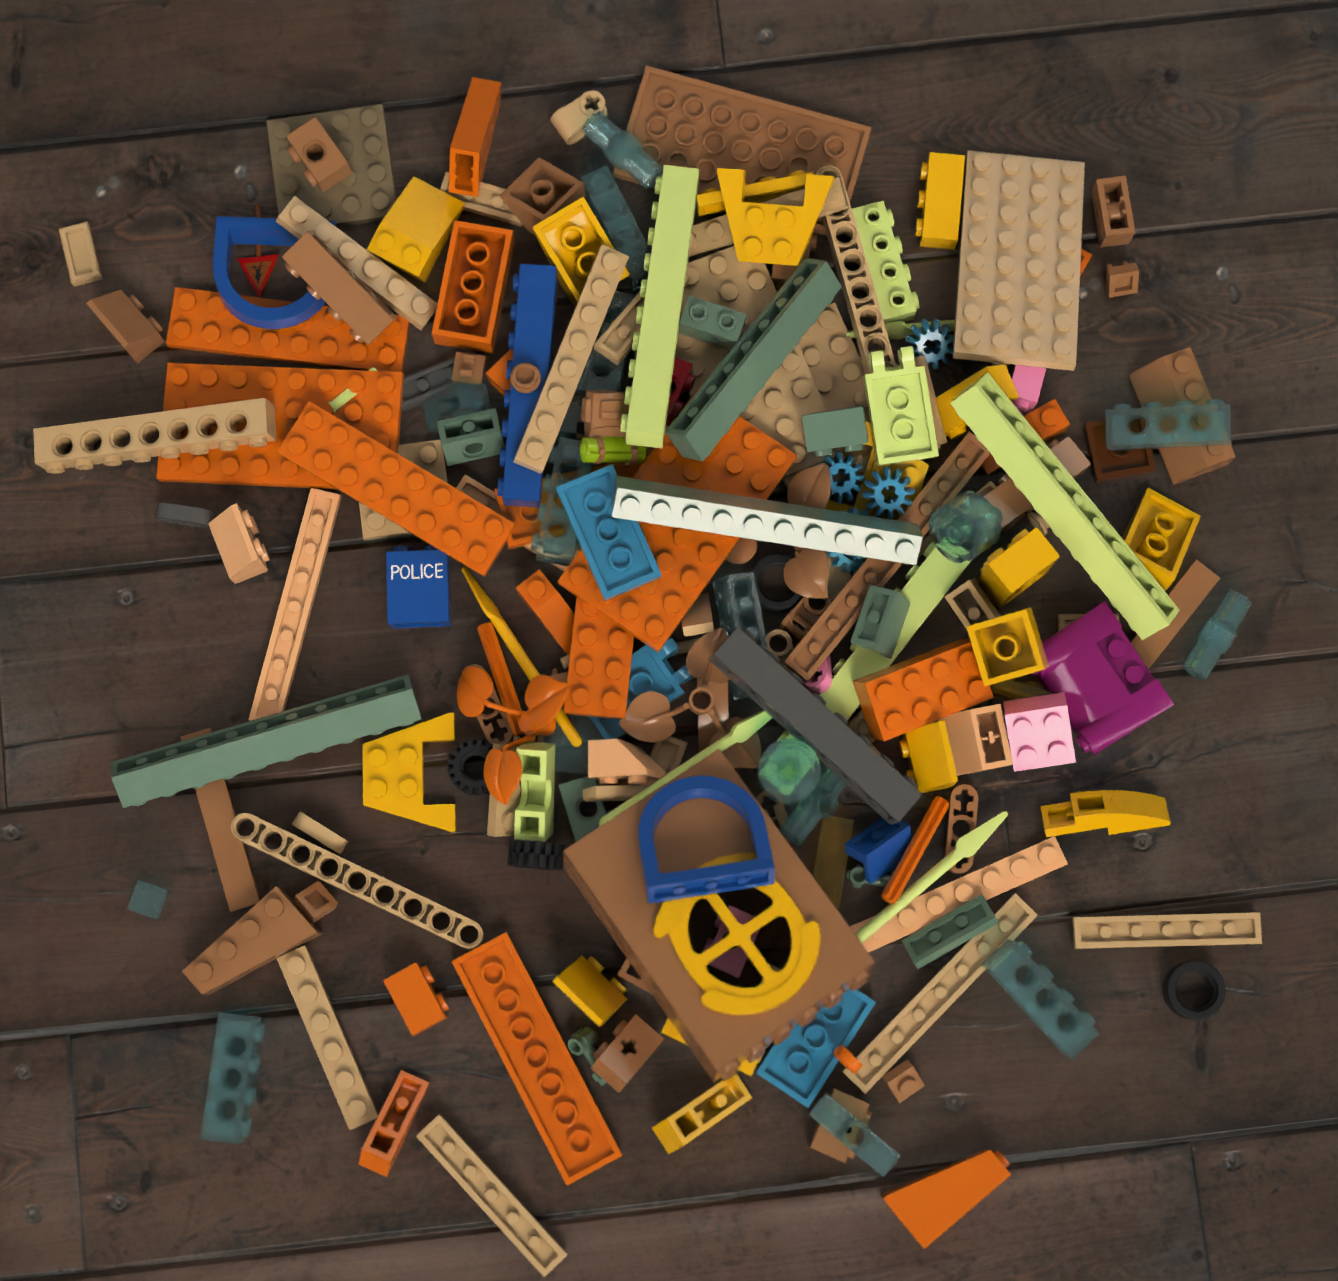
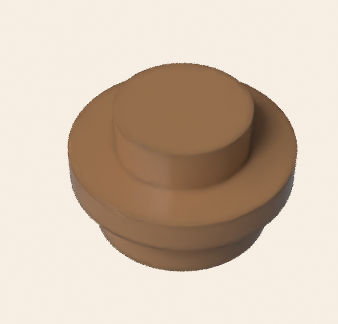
(525, 378)

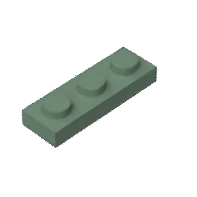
(950, 931)

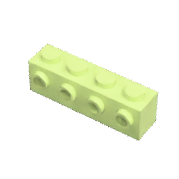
(884, 262)

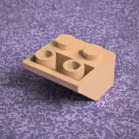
(236, 541)
(978, 739)
(621, 763)

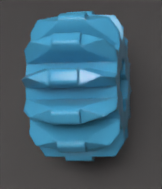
(936, 334)
(850, 476)
(898, 487)

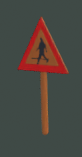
(258, 268)

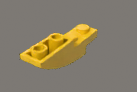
(1110, 809)

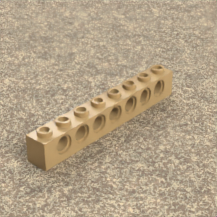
(53, 440)

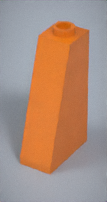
(474, 136)
(945, 1195)

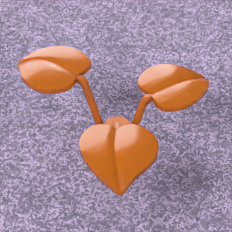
(544, 699)

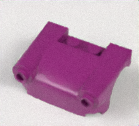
(1102, 680)

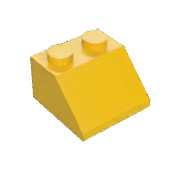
(929, 757)

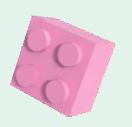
(1039, 731)

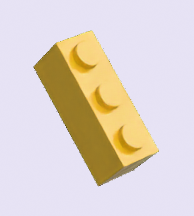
(940, 200)
(952, 423)

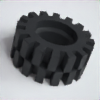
(456, 766)
(535, 855)

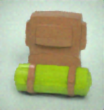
(602, 426)

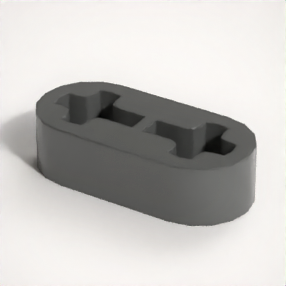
(183, 515)

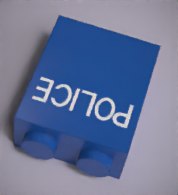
(418, 588)

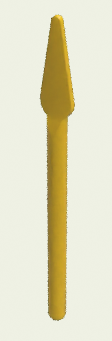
(518, 652)

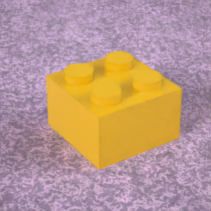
(1007, 646)

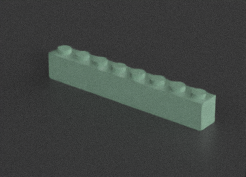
(753, 359)

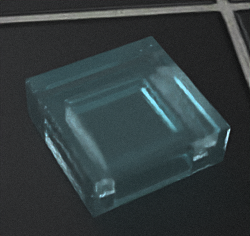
(148, 899)

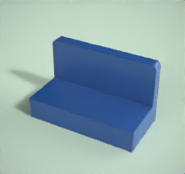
(879, 847)

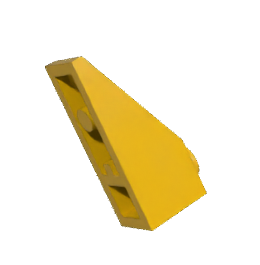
(701, 1113)

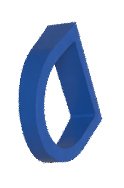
(256, 232)
(706, 879)

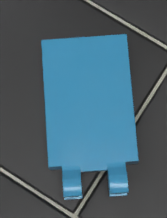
(648, 673)

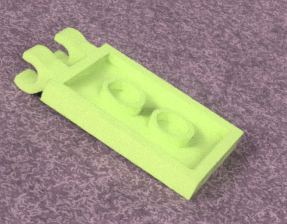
(900, 409)

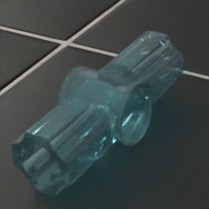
(622, 149)
(1217, 635)
(820, 804)
(869, 1149)

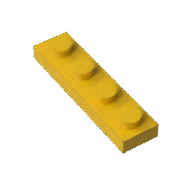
(768, 188)

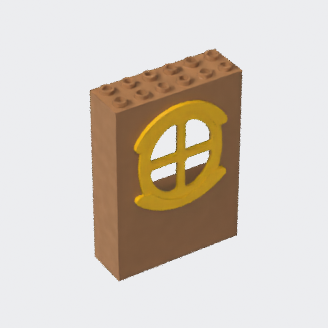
(716, 1019)

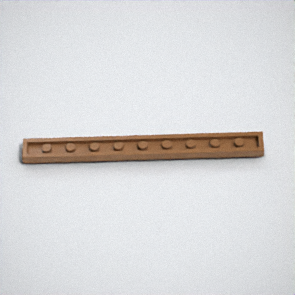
(848, 603)

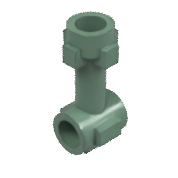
(857, 877)
(582, 1042)

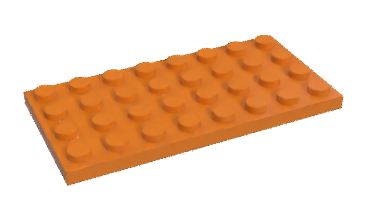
(373, 411)
(742, 465)

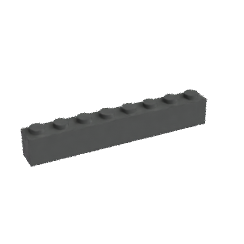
(811, 722)

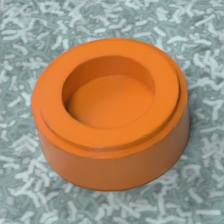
(847, 1059)

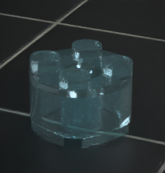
(966, 527)
(803, 761)

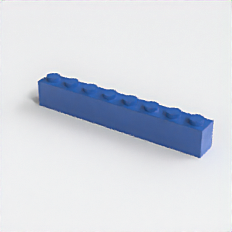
(532, 345)

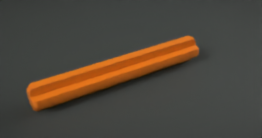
(500, 674)
(915, 850)

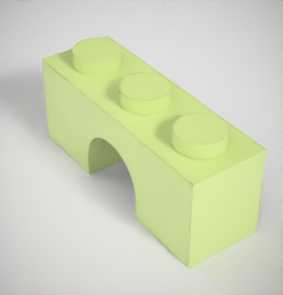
(536, 808)

